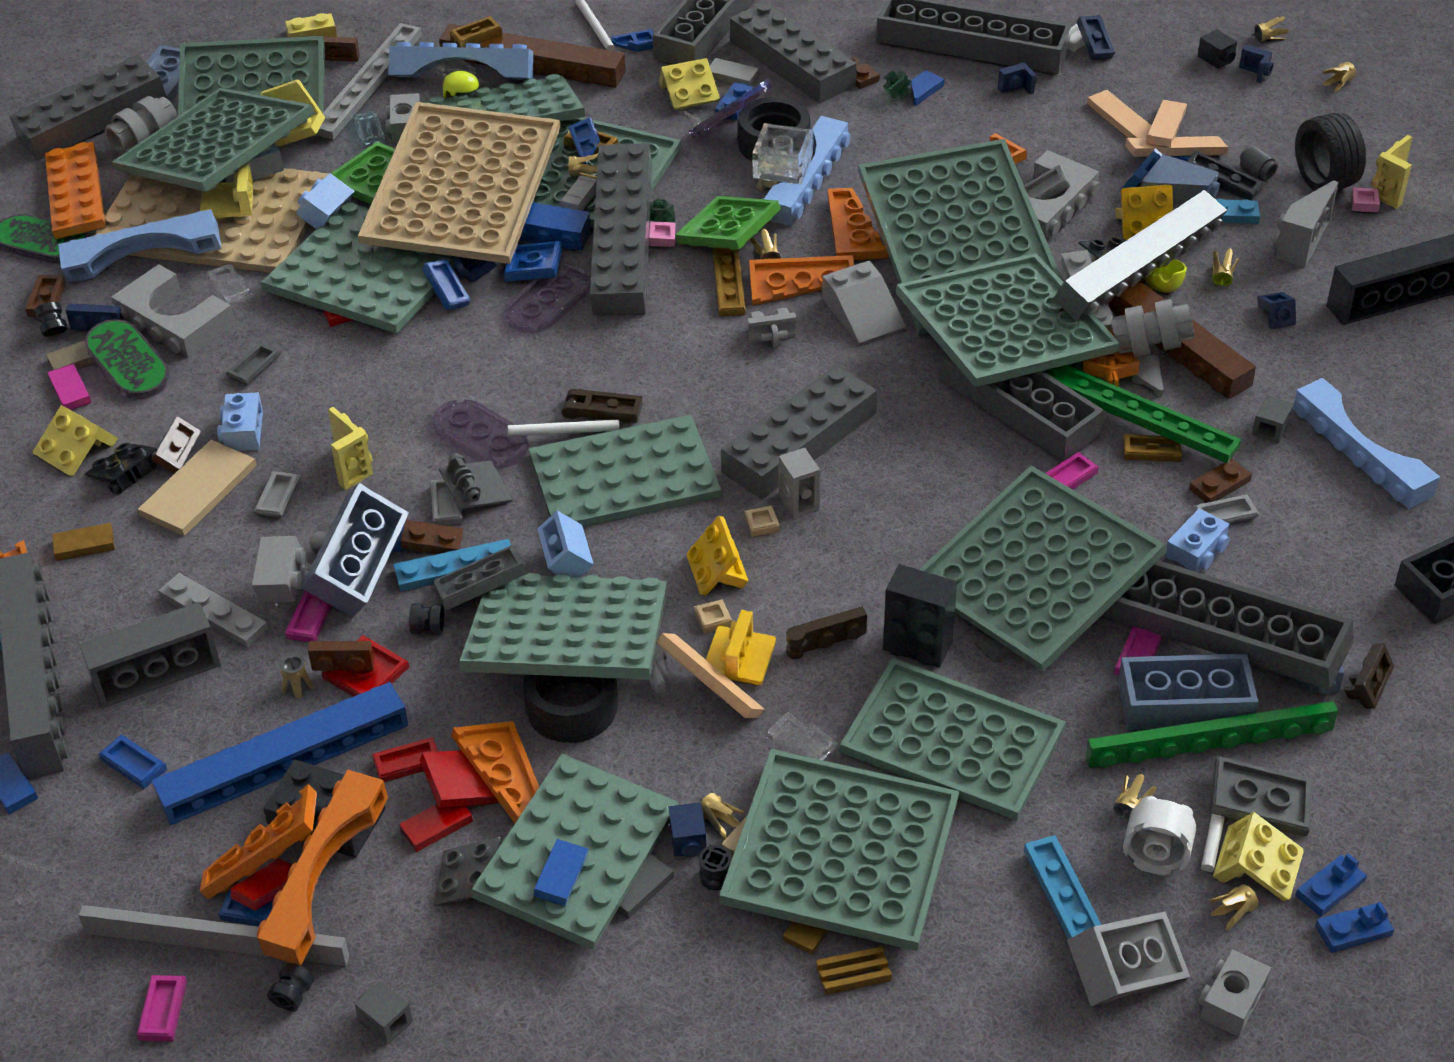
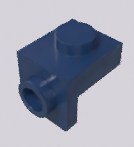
(1256, 61)
(472, 268)

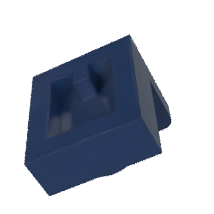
(1017, 77)
(1280, 309)

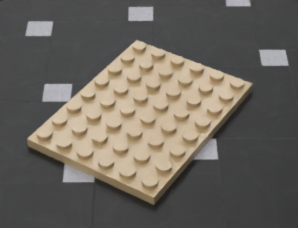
(460, 182)
(246, 242)

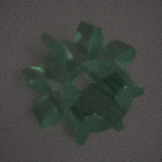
(897, 84)
(661, 211)

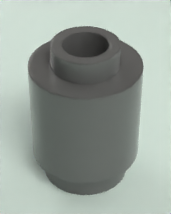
(1258, 163)

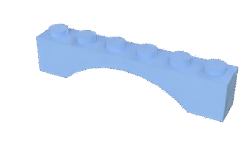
(412, 61)
(828, 141)
(91, 255)
(1402, 476)

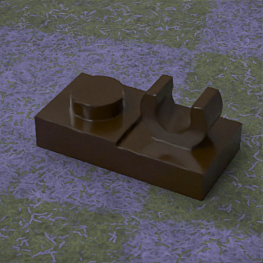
(1372, 678)

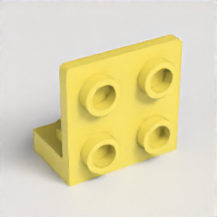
(689, 83)
(296, 92)
(1393, 173)
(231, 198)
(69, 440)
(349, 450)
(1261, 853)

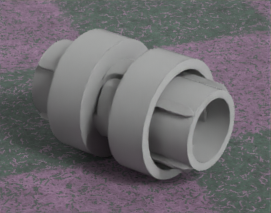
(136, 124)
(1167, 325)

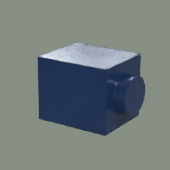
(687, 829)

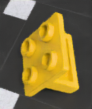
(1143, 207)
(716, 559)
(740, 651)

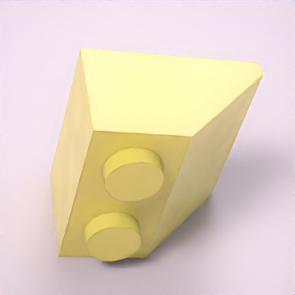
(316, 25)

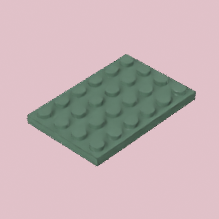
(250, 67)
(536, 98)
(625, 471)
(953, 738)
(590, 810)

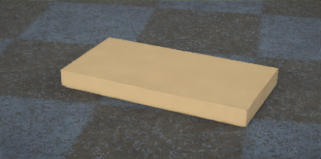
(197, 487)

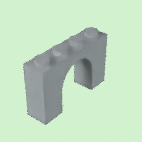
(1082, 183)
(181, 332)

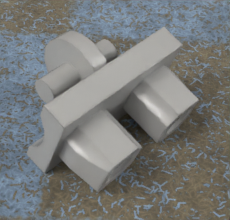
(771, 327)

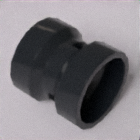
(50, 318)
(426, 618)
(713, 866)
(289, 989)

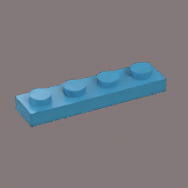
(425, 570)
(1061, 886)

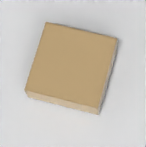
(761, 521)
(712, 615)

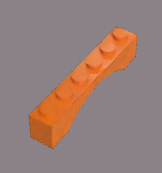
(353, 808)

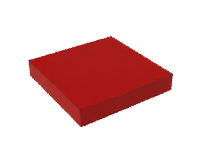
(387, 668)
(455, 780)

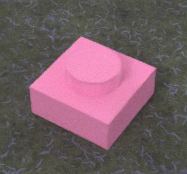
(1365, 199)
(662, 234)

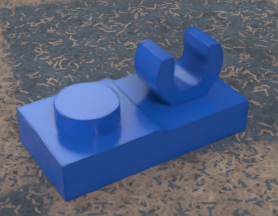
(1331, 884)
(1354, 927)

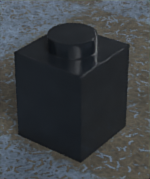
(1217, 49)

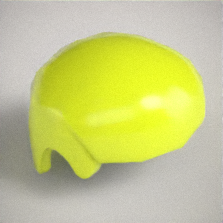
(459, 83)
(1168, 277)

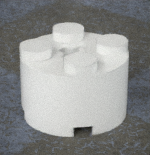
(1160, 835)

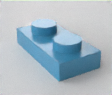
(1240, 211)

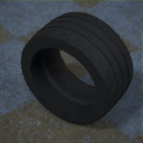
(769, 111)
(1330, 150)
(570, 723)

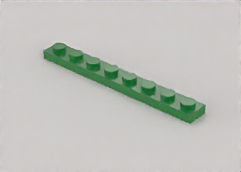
(1149, 414)
(1211, 734)

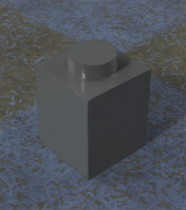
(1272, 419)
(383, 1012)

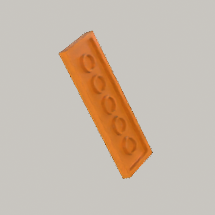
(74, 190)

